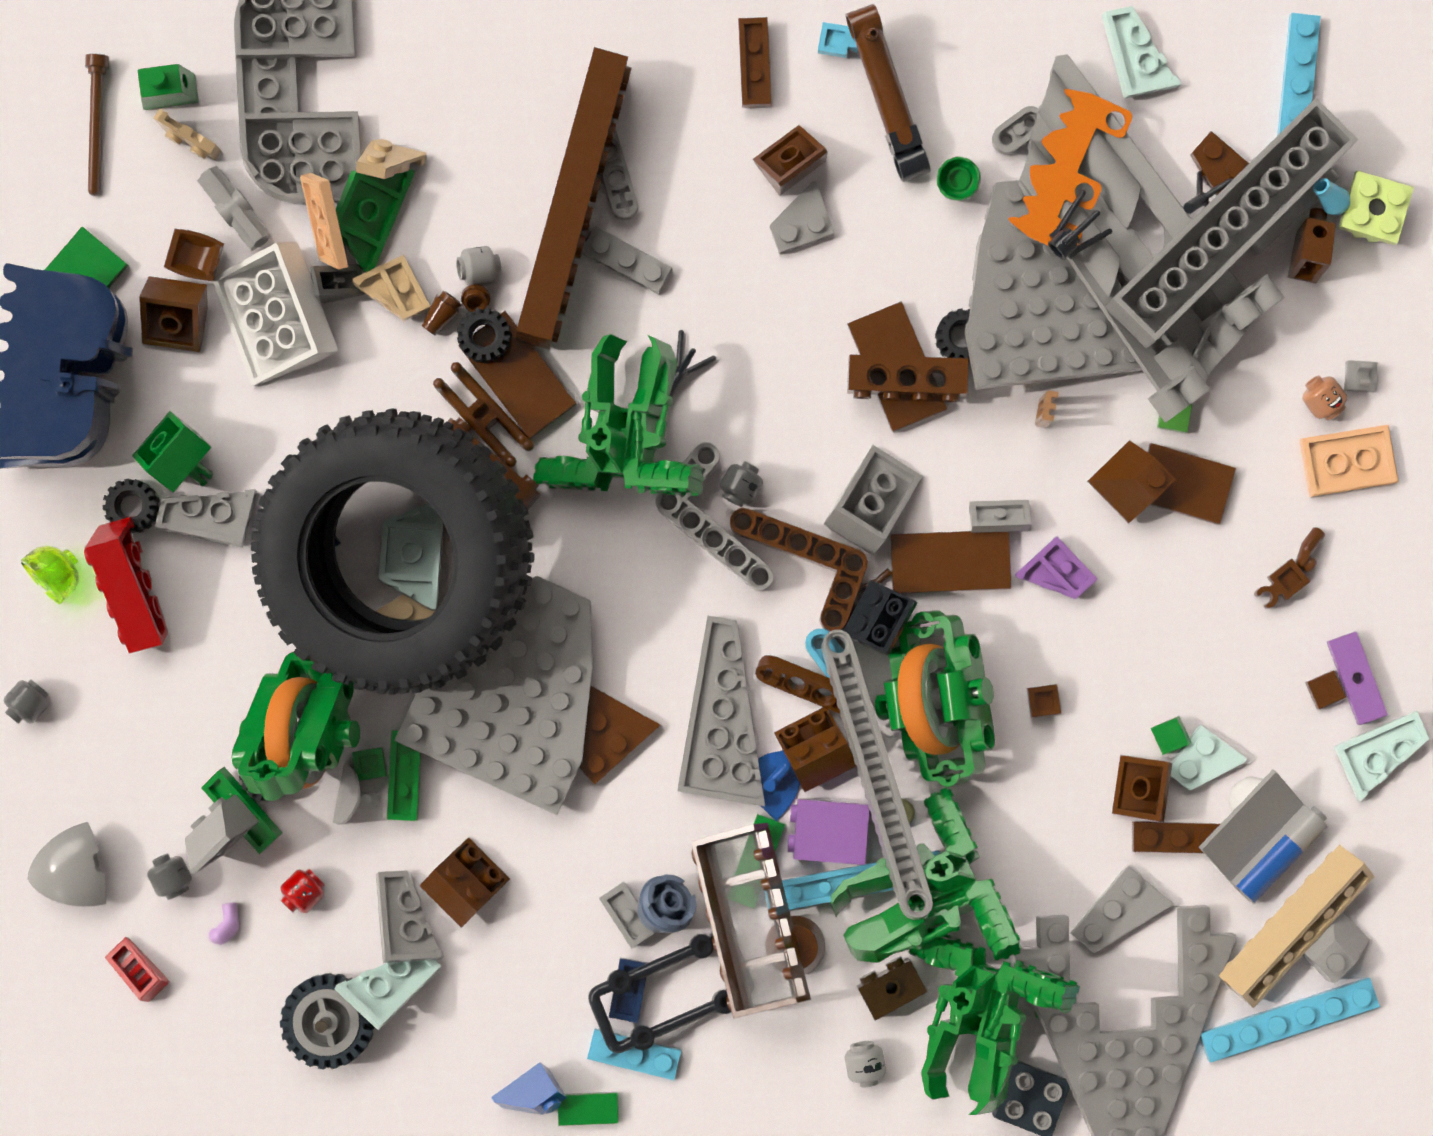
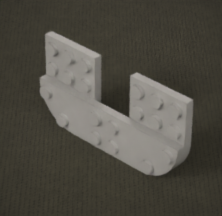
(275, 137)

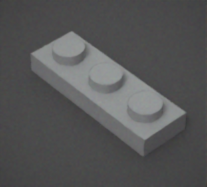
(626, 260)

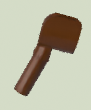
(882, 577)

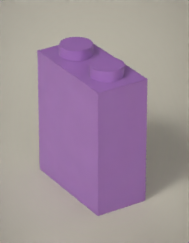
(829, 831)

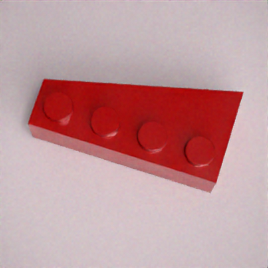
(126, 585)

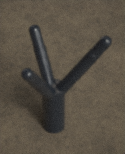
(1201, 198)
(682, 369)

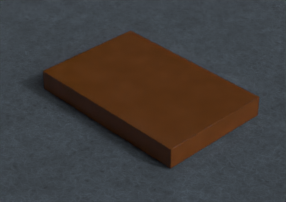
(1199, 485)

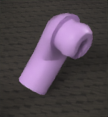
(228, 927)

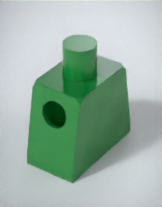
(165, 88)

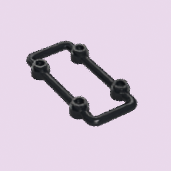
(620, 982)

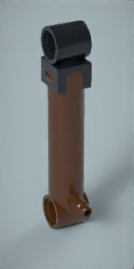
(901, 132)

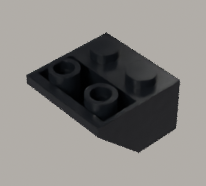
(880, 617)

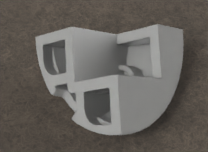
(69, 869)

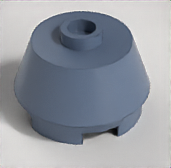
(666, 904)

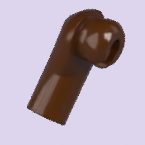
(1306, 549)

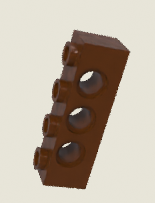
(952, 369)

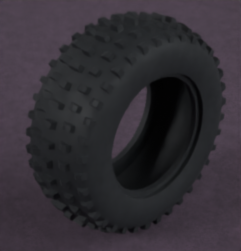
(303, 575)

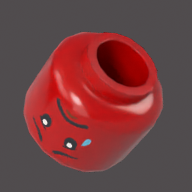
(302, 891)

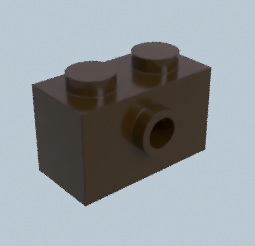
(891, 987)

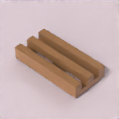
(1045, 408)

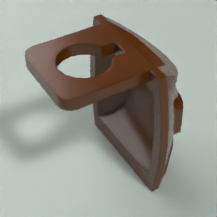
(193, 255)

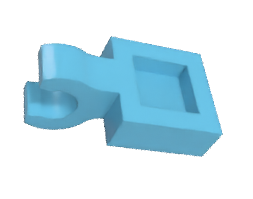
(836, 40)

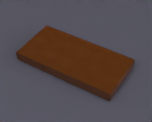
(892, 334)
(523, 382)
(950, 561)

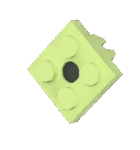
(1376, 208)

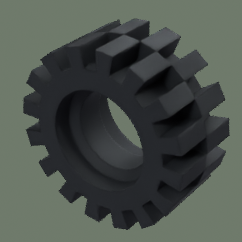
(943, 334)
(490, 352)
(132, 487)

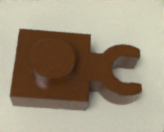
(1284, 581)

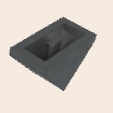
(335, 284)

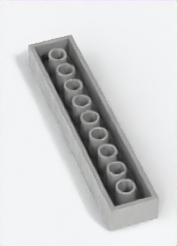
(1231, 223)

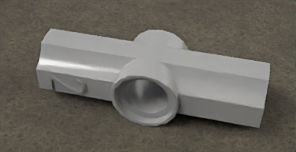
(234, 208)

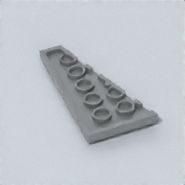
(720, 737)

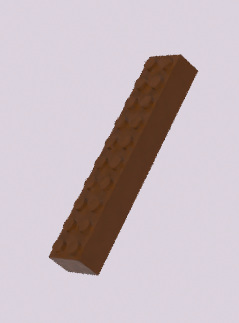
(571, 199)

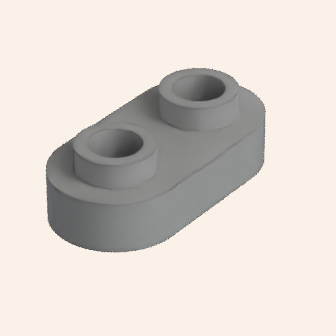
(1015, 130)

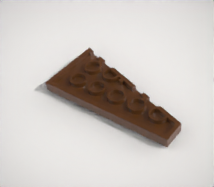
(611, 734)

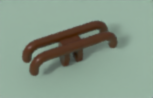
(483, 414)

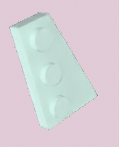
(384, 990)

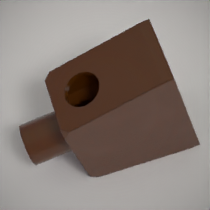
(1312, 247)

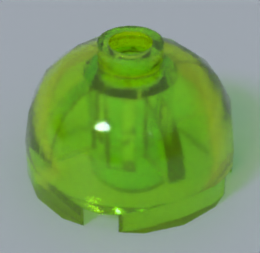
(53, 571)

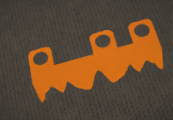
(1059, 180)

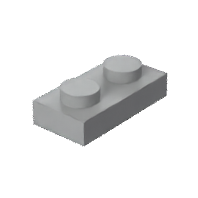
(999, 516)
(623, 910)

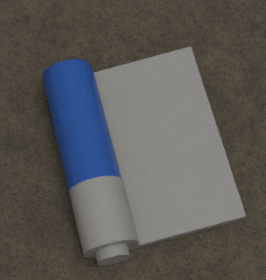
(1263, 837)

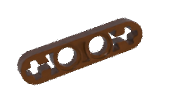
(806, 691)

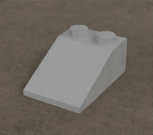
(873, 500)

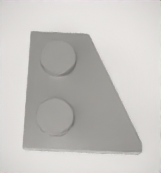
(802, 221)

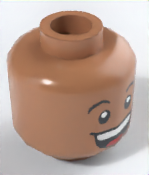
(1324, 397)

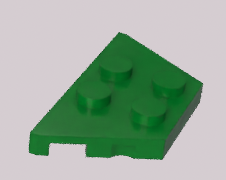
(368, 213)

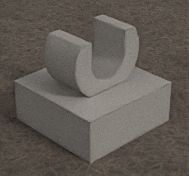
(1360, 376)

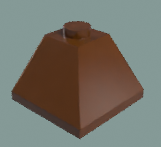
(1131, 481)

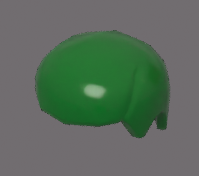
(958, 179)

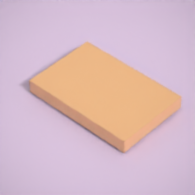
(324, 220)
(1348, 460)

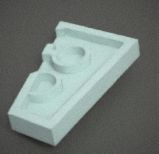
(1136, 59)
(1378, 752)

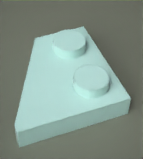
(1204, 759)

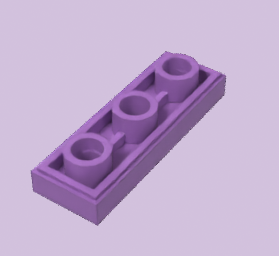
(1363, 696)

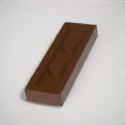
(754, 62)
(1170, 836)

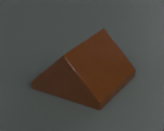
(790, 159)
(1142, 788)

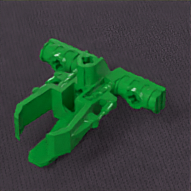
(625, 438)
(952, 893)
(983, 1005)

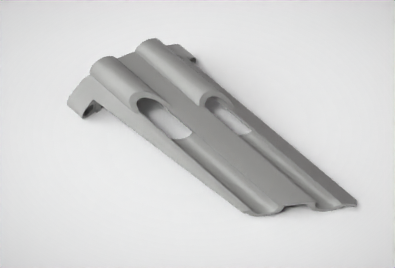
(1215, 323)

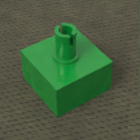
(174, 453)

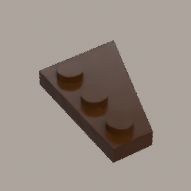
(1217, 160)

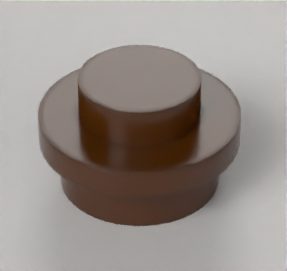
(475, 297)

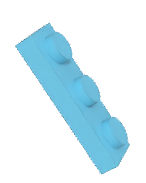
(656, 1060)

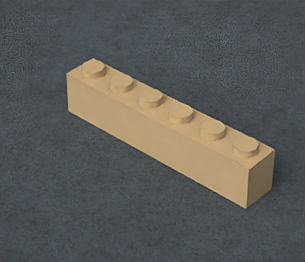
(1296, 925)

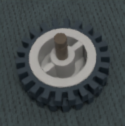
(322, 1024)

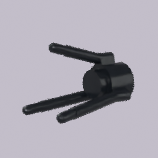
(1065, 242)

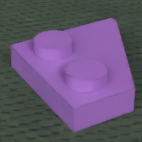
(1058, 570)

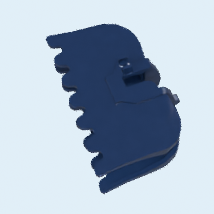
(55, 332)

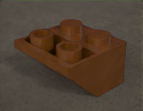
(815, 749)
(464, 882)

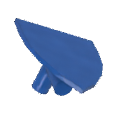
(777, 782)

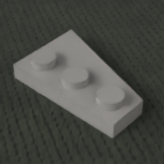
(210, 517)
(1119, 910)
(402, 922)

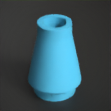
(1332, 197)

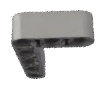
(707, 526)

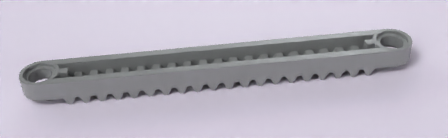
(876, 775)

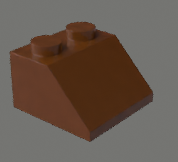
(173, 313)

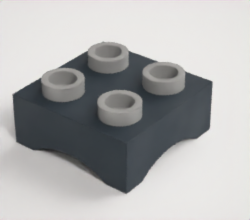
(1033, 1099)

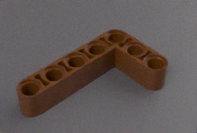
(810, 554)

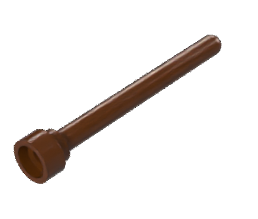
(97, 66)

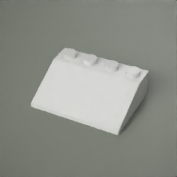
(274, 313)

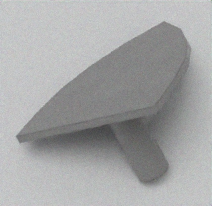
(350, 796)

